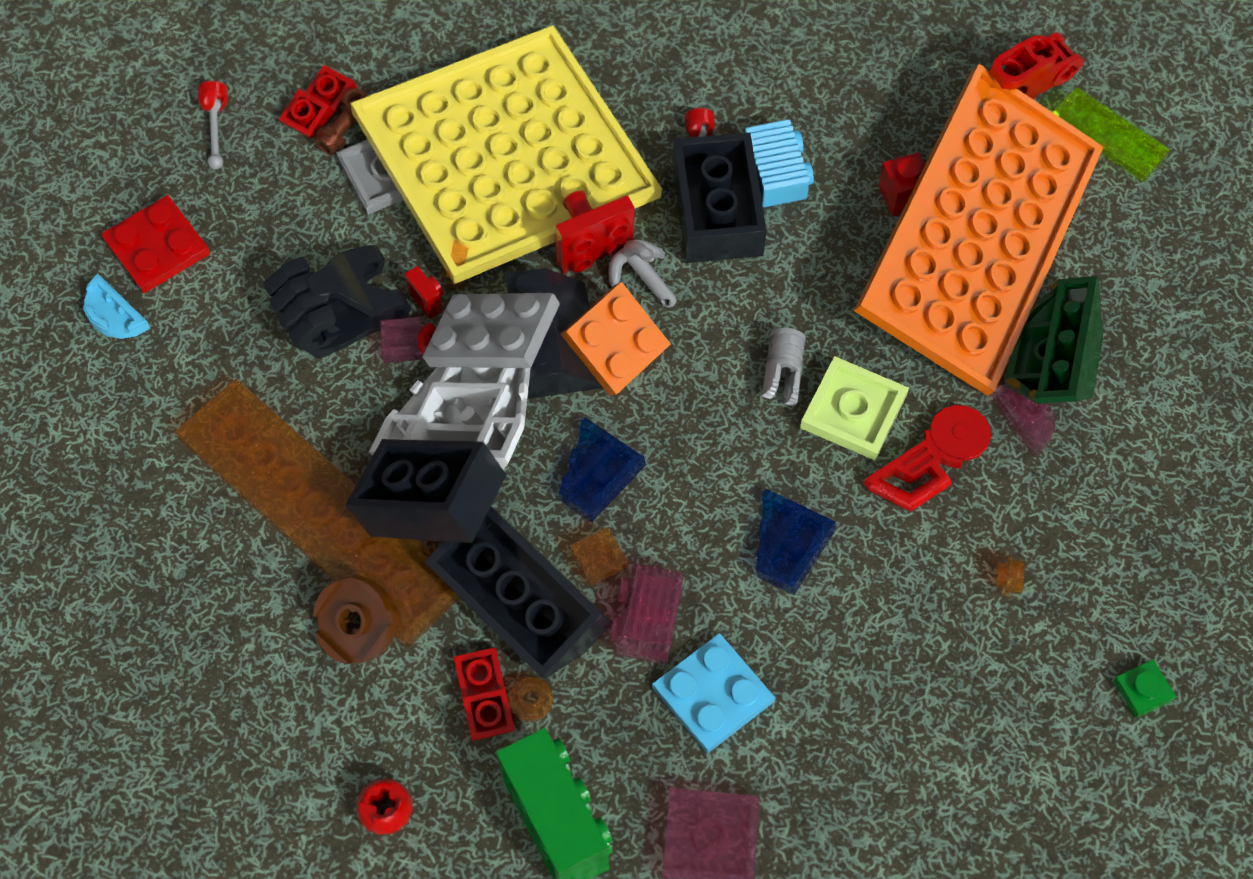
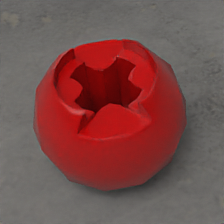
(373, 795)

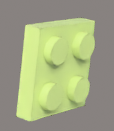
(854, 408)

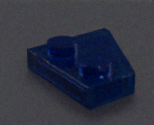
(598, 470)
(789, 541)

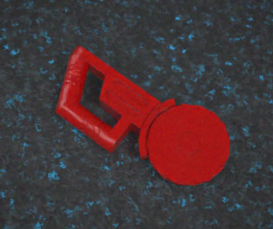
(953, 437)

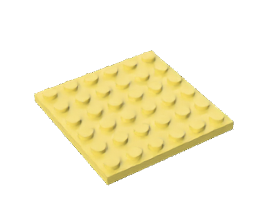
(498, 148)

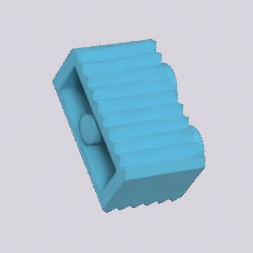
(779, 163)

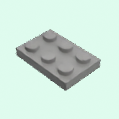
(491, 330)

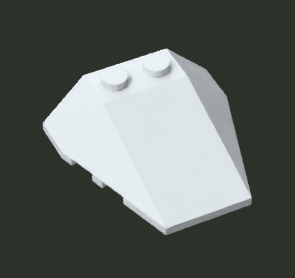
(464, 406)

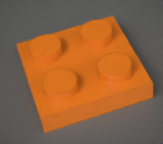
(615, 339)

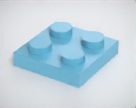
(713, 693)

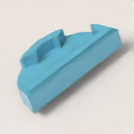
(111, 312)

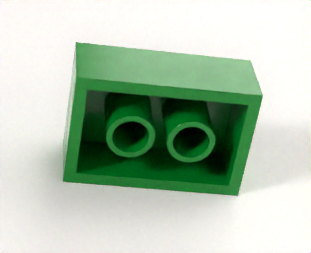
(555, 807)

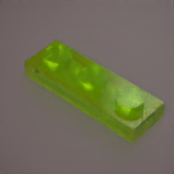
(1121, 139)

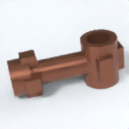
(331, 138)

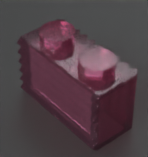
(648, 614)

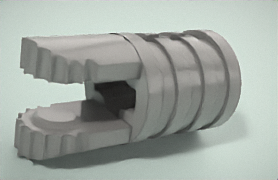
(785, 362)

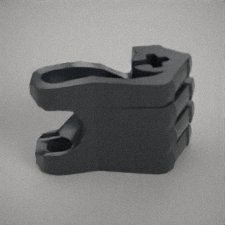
(335, 304)

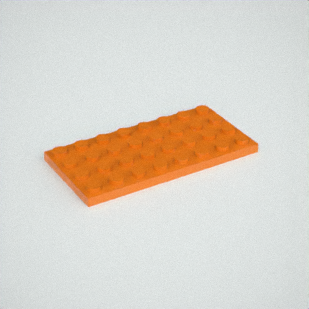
(980, 231)

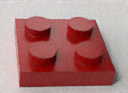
(155, 244)

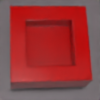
(424, 291)

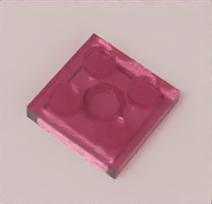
(710, 835)

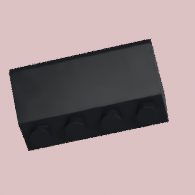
(520, 595)

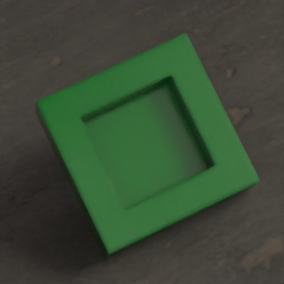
(1144, 688)

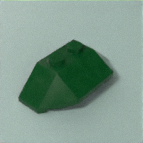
(1059, 344)

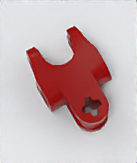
(1036, 65)

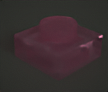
(400, 339)

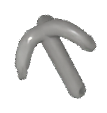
(638, 255)

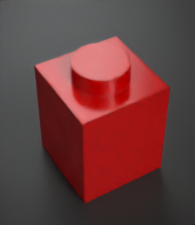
(899, 179)

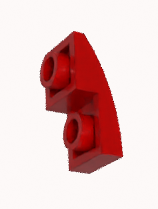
(320, 102)
(484, 694)

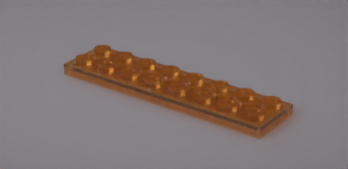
(307, 501)

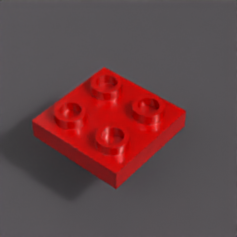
(592, 231)

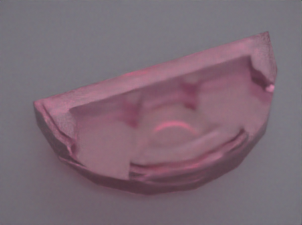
(1032, 421)

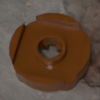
(377, 616)

